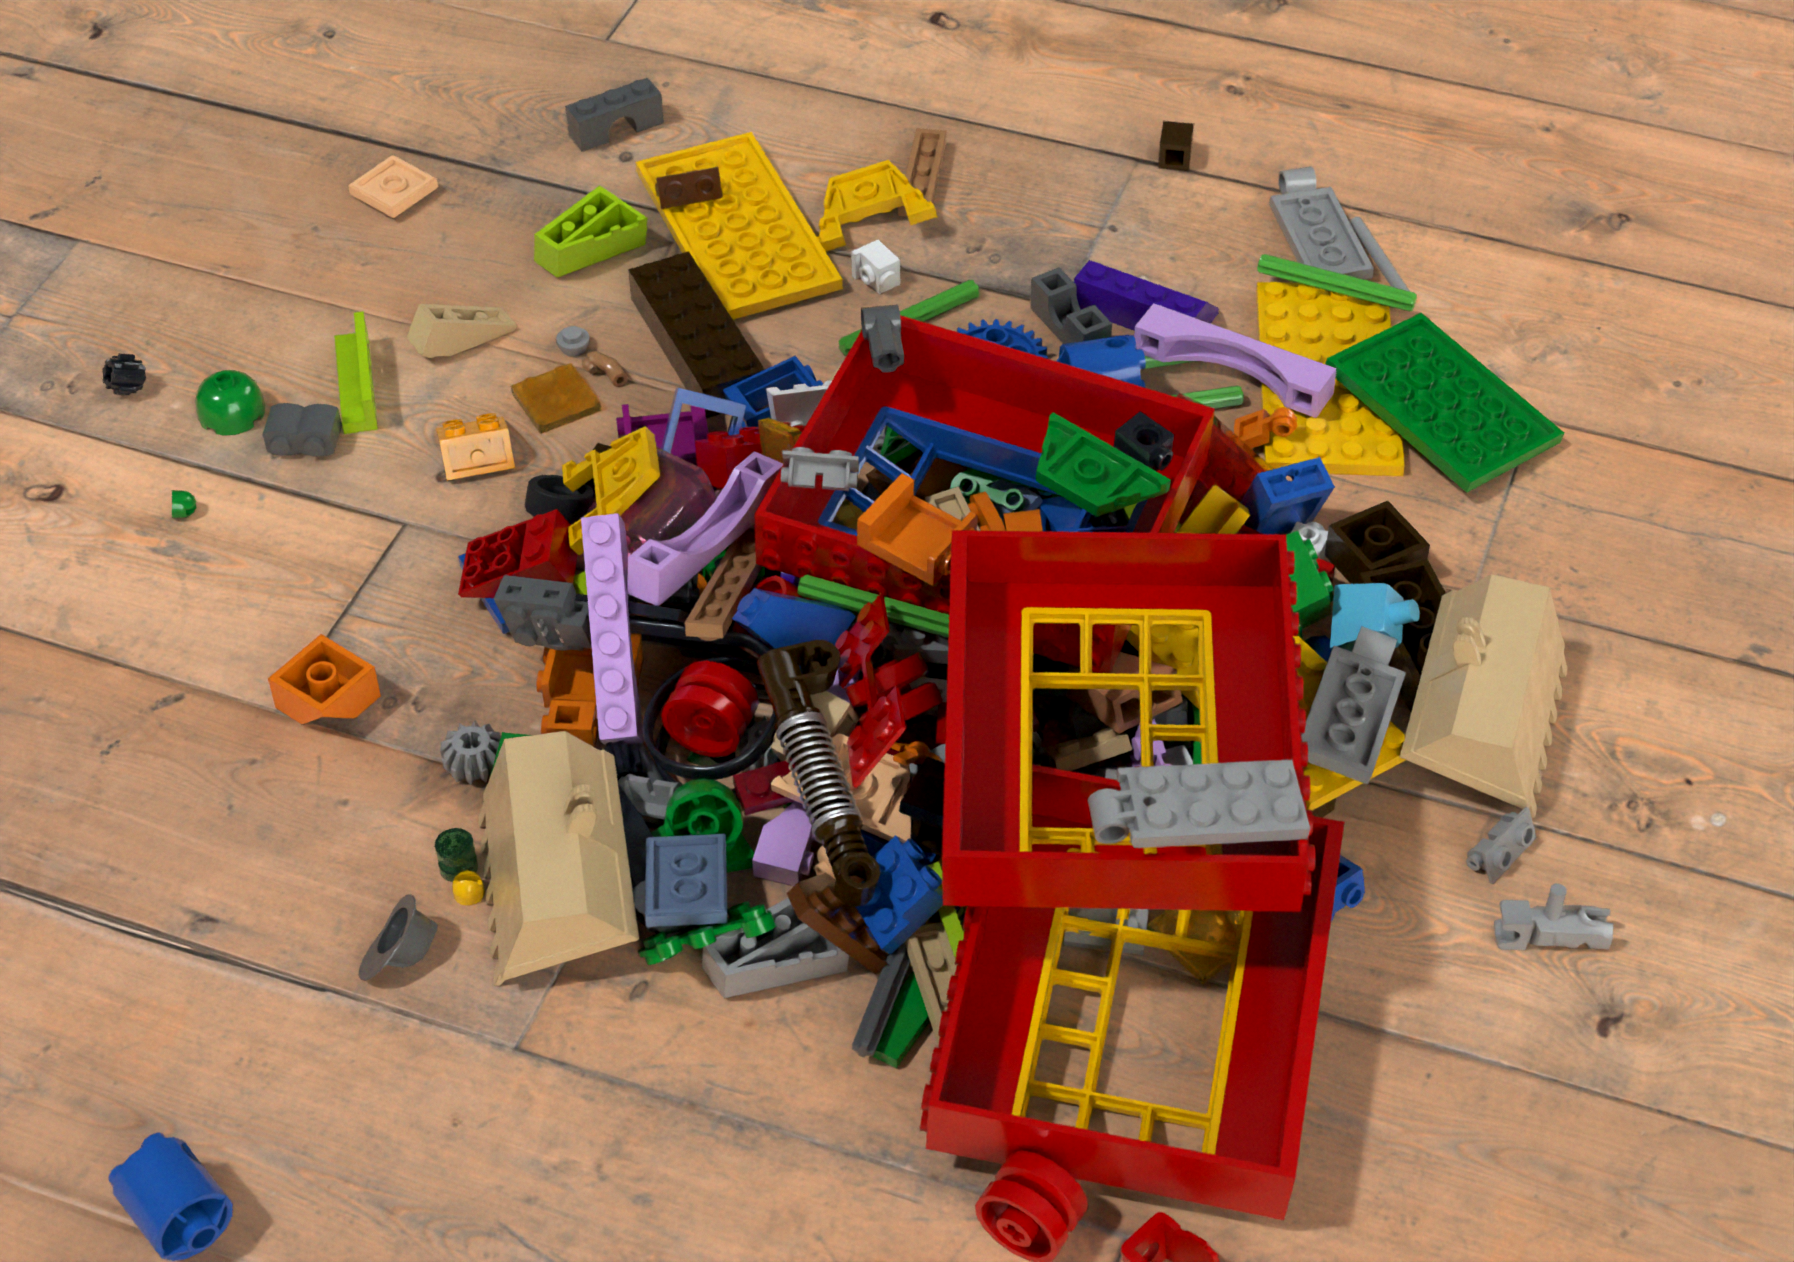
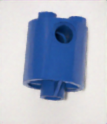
(1109, 356)
(171, 1197)

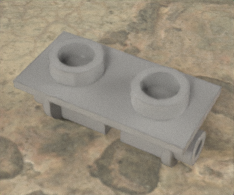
(806, 464)
(647, 799)
(1510, 840)

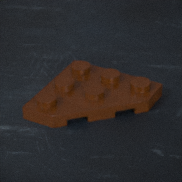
(839, 923)

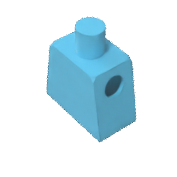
(1370, 606)

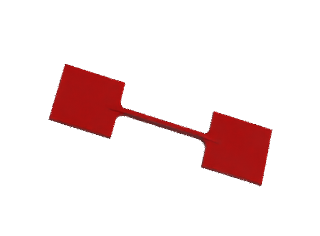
(885, 715)

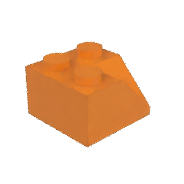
(324, 683)

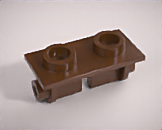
(689, 187)

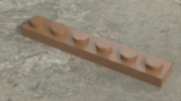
(725, 590)

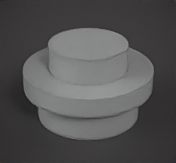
(573, 340)

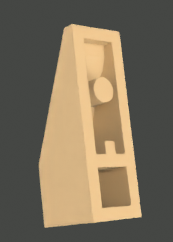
(453, 328)

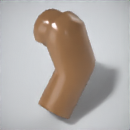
(608, 364)

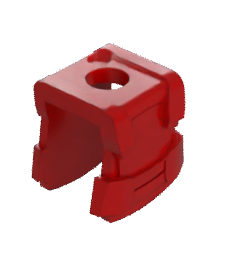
(1166, 1241)

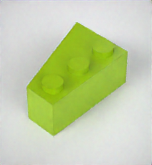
(589, 233)

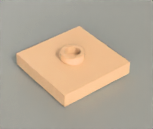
(393, 186)

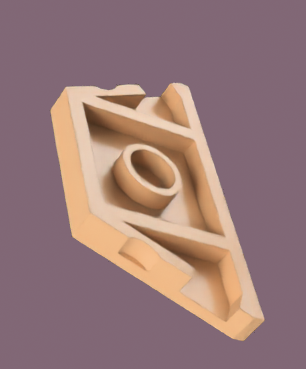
(876, 796)

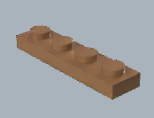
(925, 162)

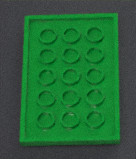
(1444, 402)

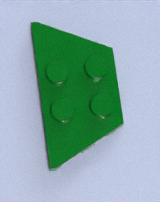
(1093, 471)

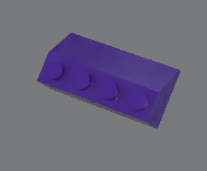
(1127, 297)

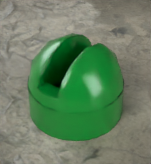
(182, 504)

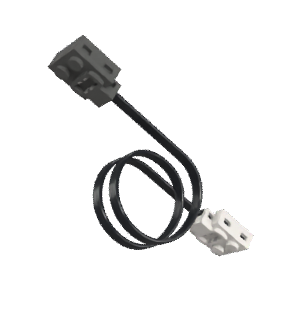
(551, 617)

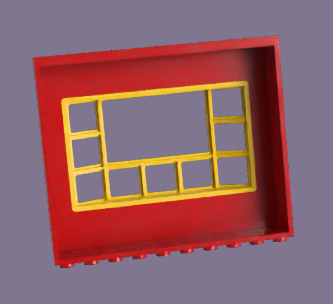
(1245, 682)
(1262, 1058)

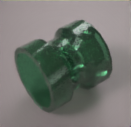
(455, 853)

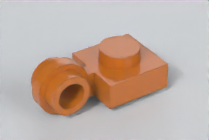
(1256, 427)

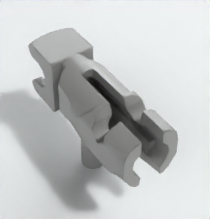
(1552, 924)

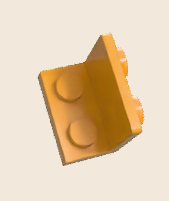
(475, 446)

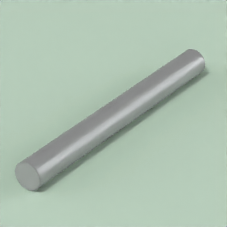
(1377, 254)

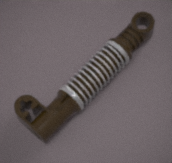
(803, 731)

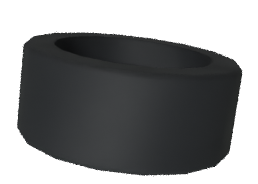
(549, 493)

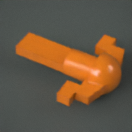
(912, 753)

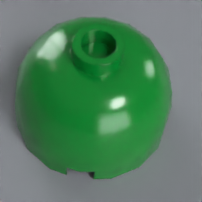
(229, 402)
(704, 809)

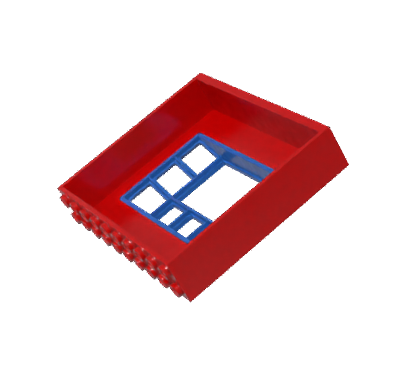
(979, 410)

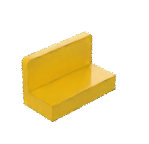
(1216, 514)

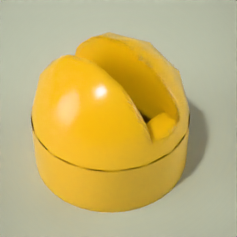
(468, 888)

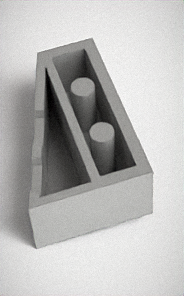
(773, 959)

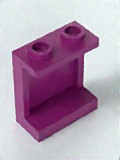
(690, 427)

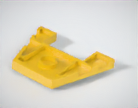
(867, 193)
(618, 475)

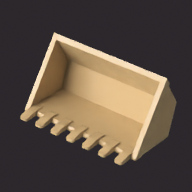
(1490, 689)
(554, 854)

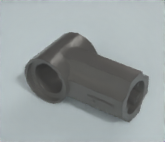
(883, 330)

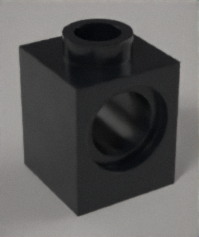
(1145, 441)

